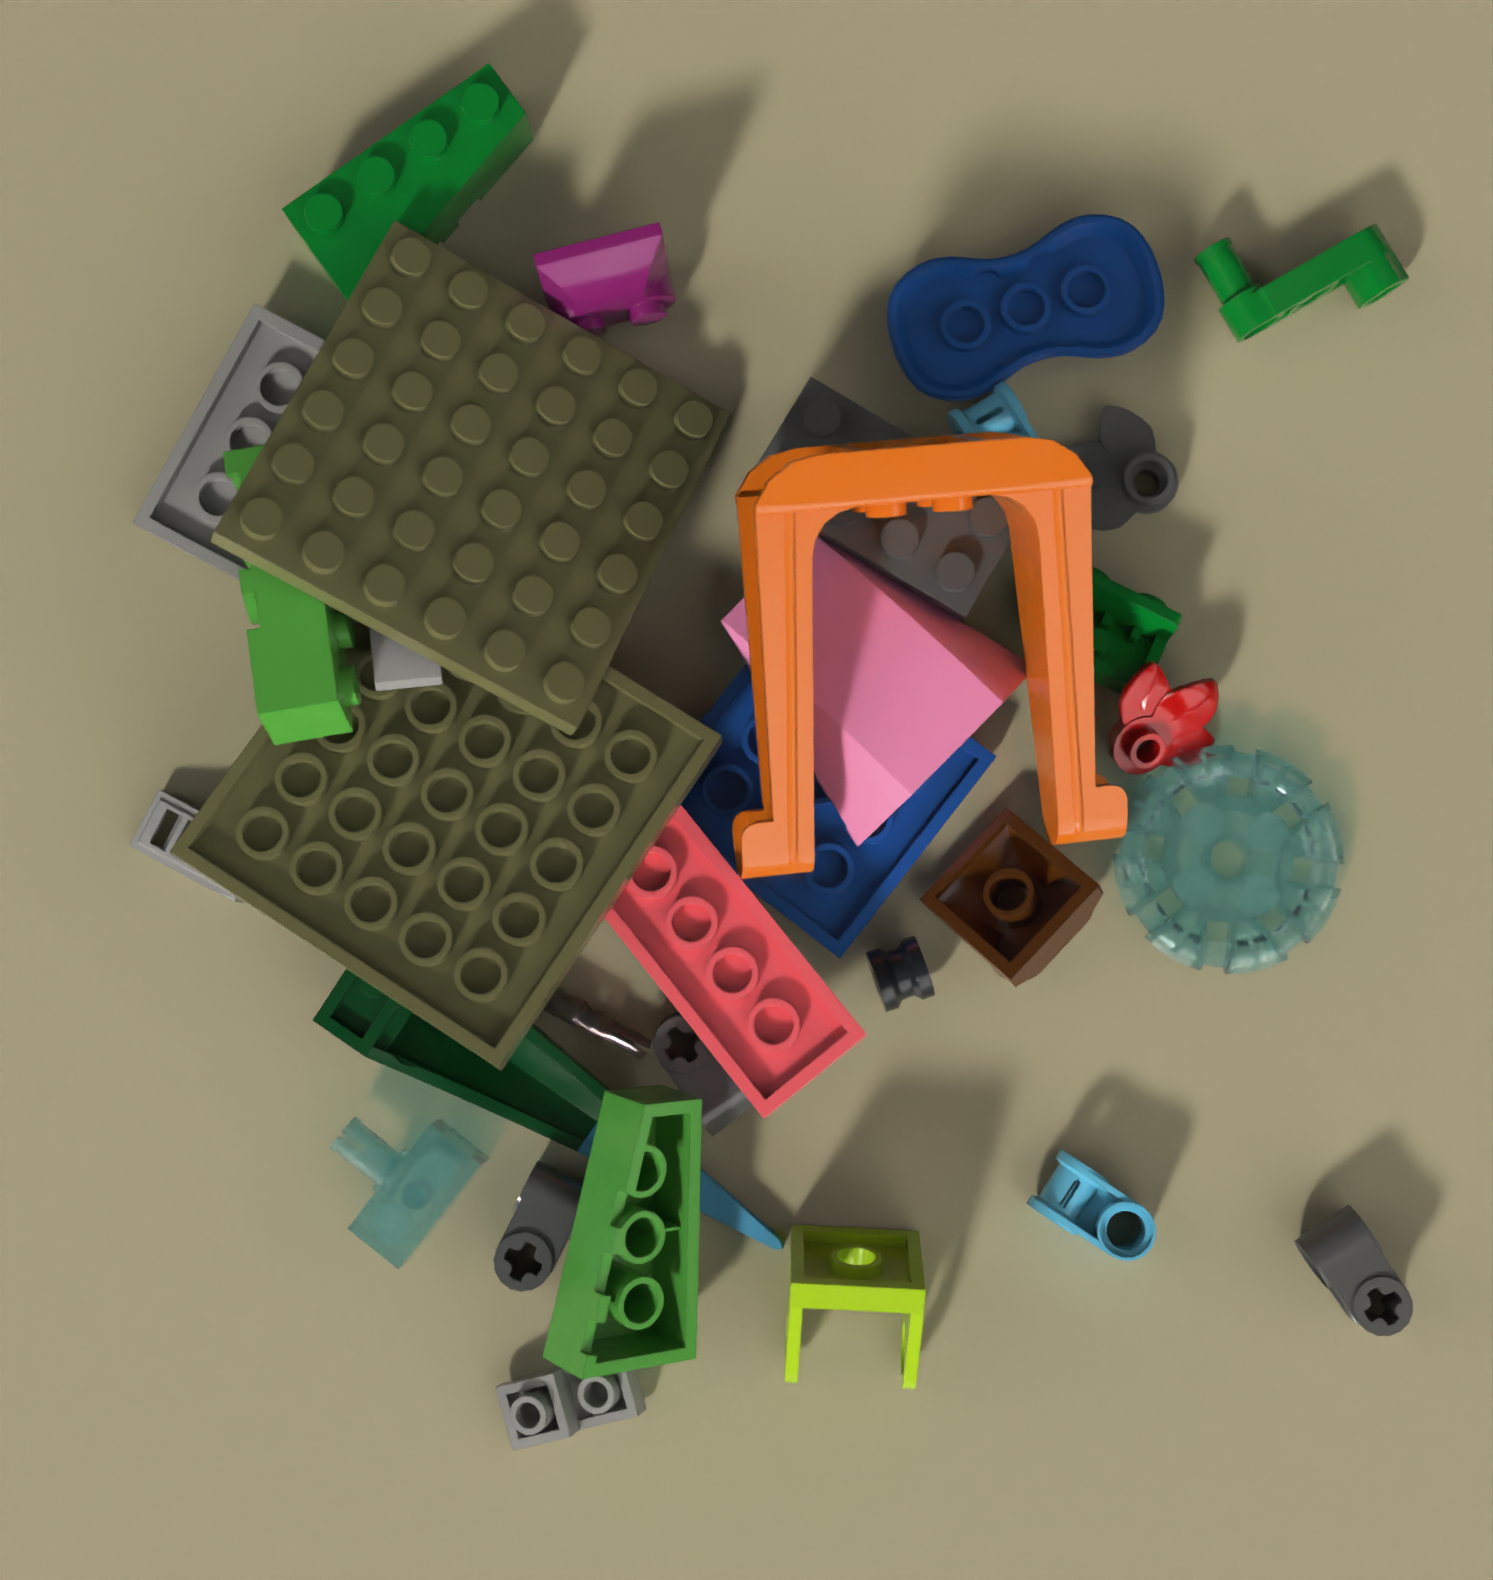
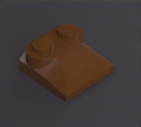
(1013, 898)

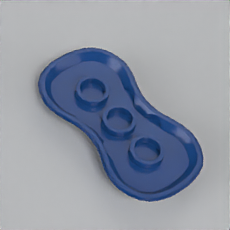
(978, 321)

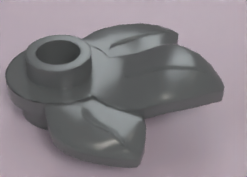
(1124, 451)

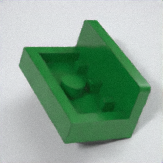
(1127, 630)

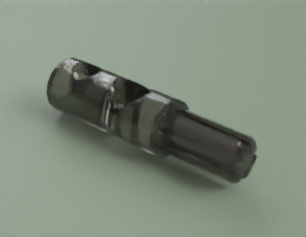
(598, 1023)

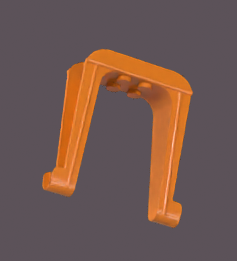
(1050, 531)

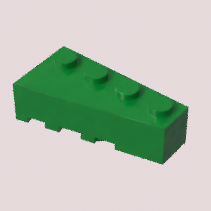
(415, 175)

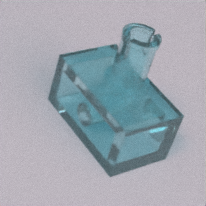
(410, 1186)

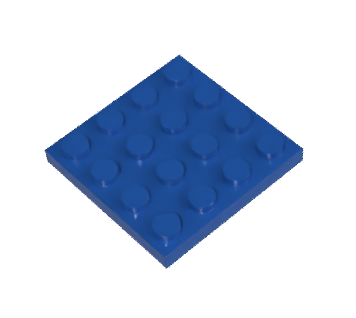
(846, 879)

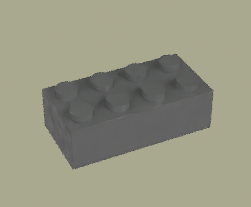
(926, 551)

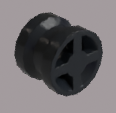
(900, 973)

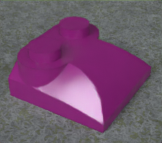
(609, 279)

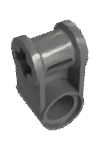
(701, 1077)
(543, 1218)
(1351, 1265)

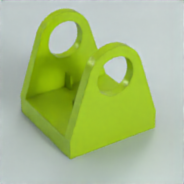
(856, 1273)

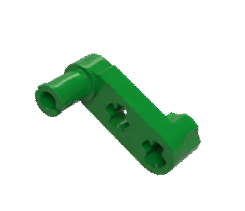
(1359, 263)

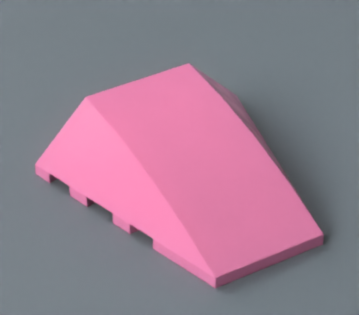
(890, 686)

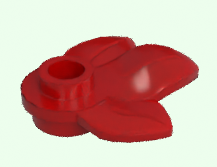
(1163, 716)

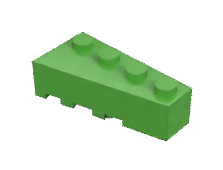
(297, 651)
(634, 1240)

